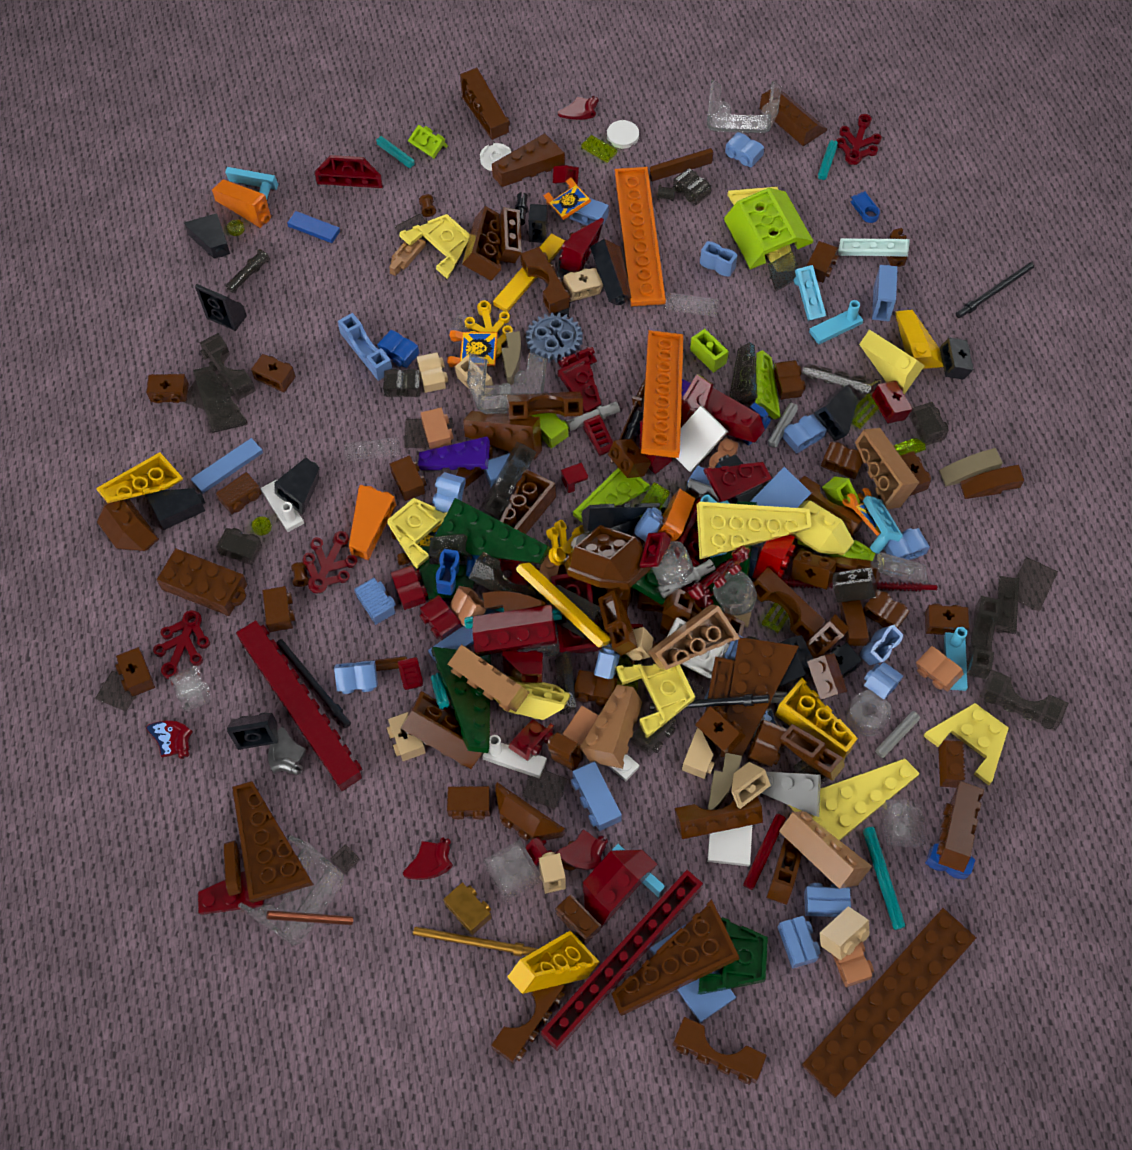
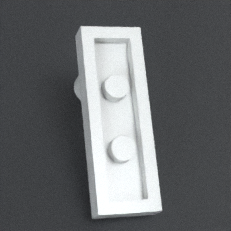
(284, 510)
(503, 756)

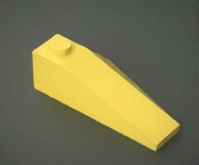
(891, 361)

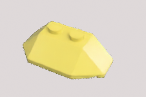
(826, 533)
(542, 700)

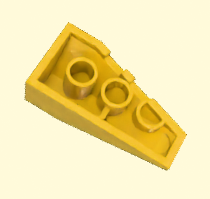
(917, 340)
(145, 478)

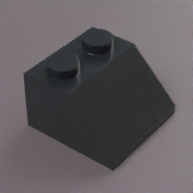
(799, 667)
(253, 731)

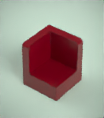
(564, 172)
(573, 475)

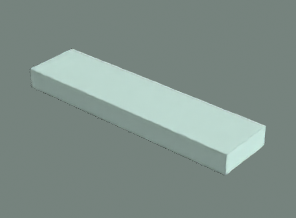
(873, 247)

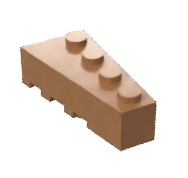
(886, 467)
(697, 636)
(488, 678)
(613, 728)
(825, 850)

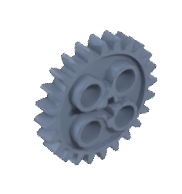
(554, 337)

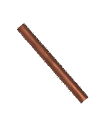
(307, 917)

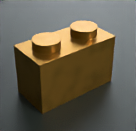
(468, 908)

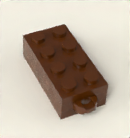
(203, 582)

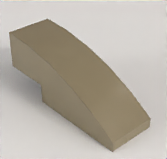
(512, 355)
(970, 467)
(723, 781)

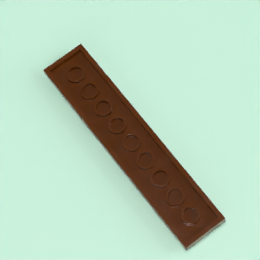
(888, 1002)

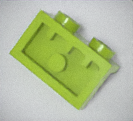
(426, 141)

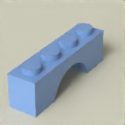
(356, 337)

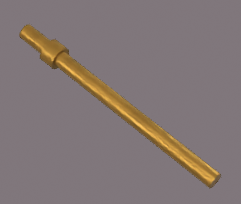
(517, 949)

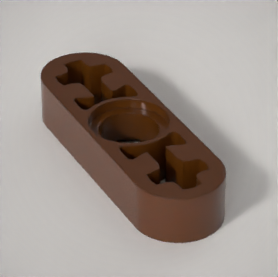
(232, 868)

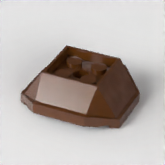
(607, 559)

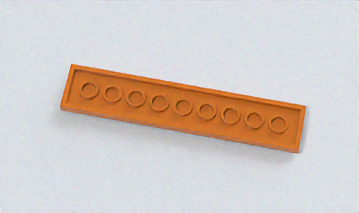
(639, 236)
(662, 394)

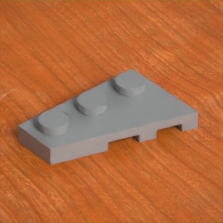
(795, 790)

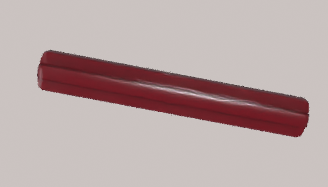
(764, 852)

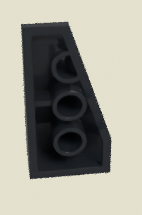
(612, 516)

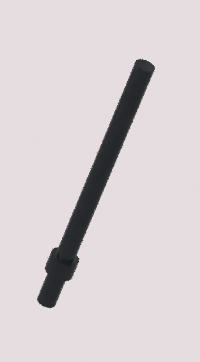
(972, 305)
(746, 700)
(334, 709)

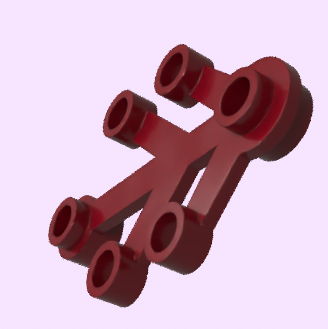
(854, 156)
(328, 565)
(717, 577)
(181, 642)

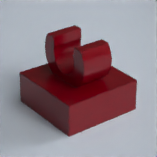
(536, 849)

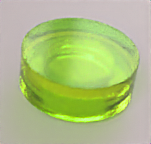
(235, 227)
(261, 526)

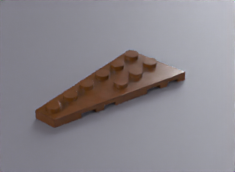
(756, 671)
(267, 855)
(685, 957)

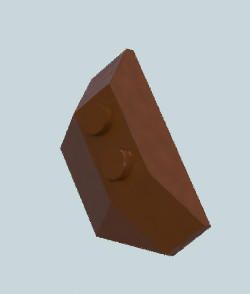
(126, 526)
(525, 818)

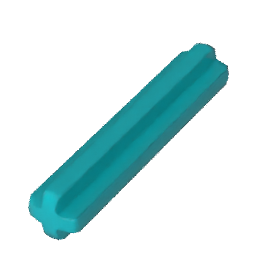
(395, 152)
(827, 160)
(439, 691)

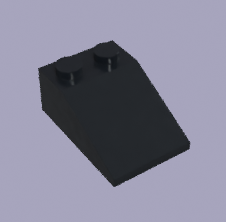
(221, 308)

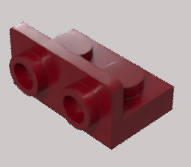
(531, 739)

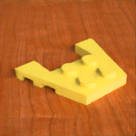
(445, 236)
(413, 524)
(667, 689)
(979, 732)

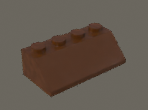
(795, 119)
(438, 729)

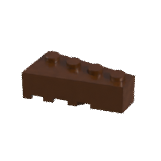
(483, 103)

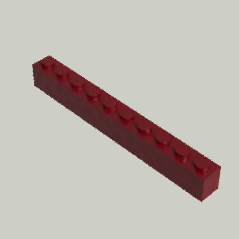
(299, 705)
(621, 960)

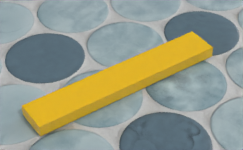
(521, 281)
(563, 604)

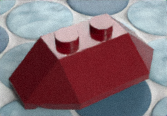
(348, 172)
(615, 882)

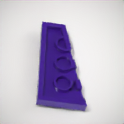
(464, 454)

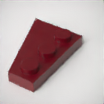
(580, 378)
(736, 480)
(216, 898)

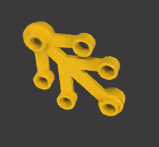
(485, 311)
(556, 553)

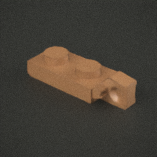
(405, 255)

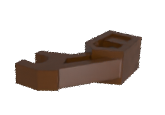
(897, 260)

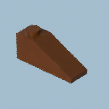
(784, 873)

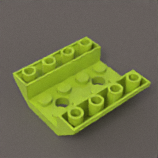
(753, 227)

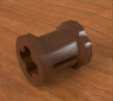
(428, 208)
(300, 574)

